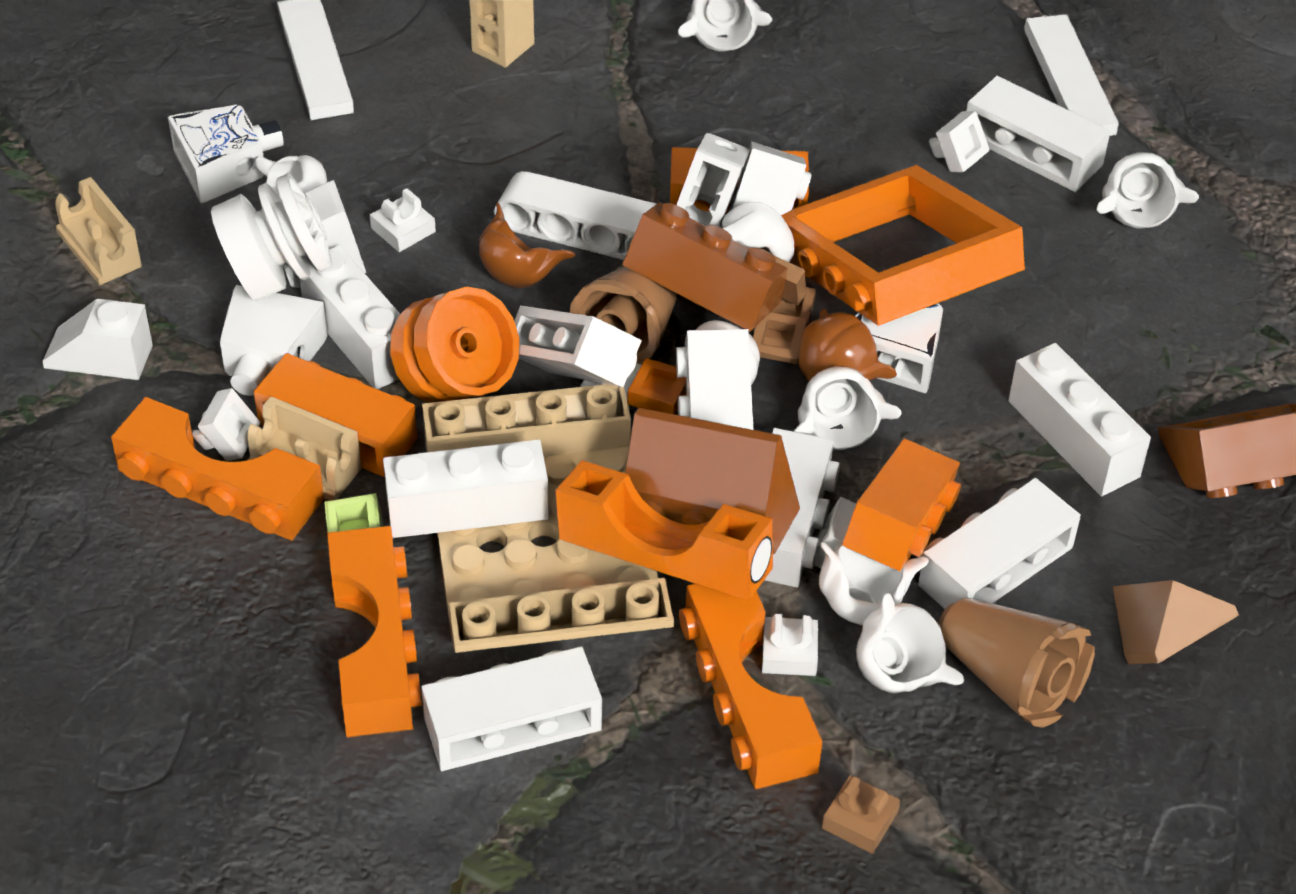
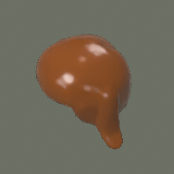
(513, 261)
(842, 342)

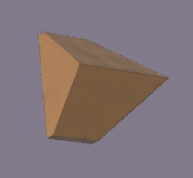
(1165, 618)

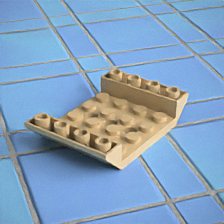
(529, 589)

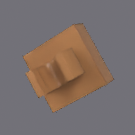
(861, 814)

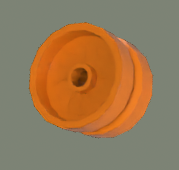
(455, 345)

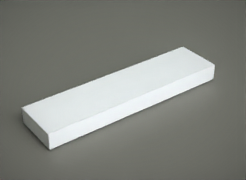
(315, 58)
(1069, 70)

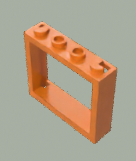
(984, 251)

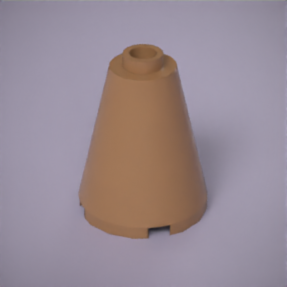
(629, 304)
(1020, 655)

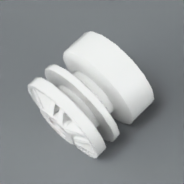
(268, 238)

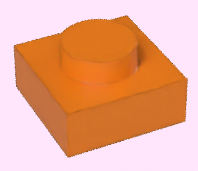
(656, 387)

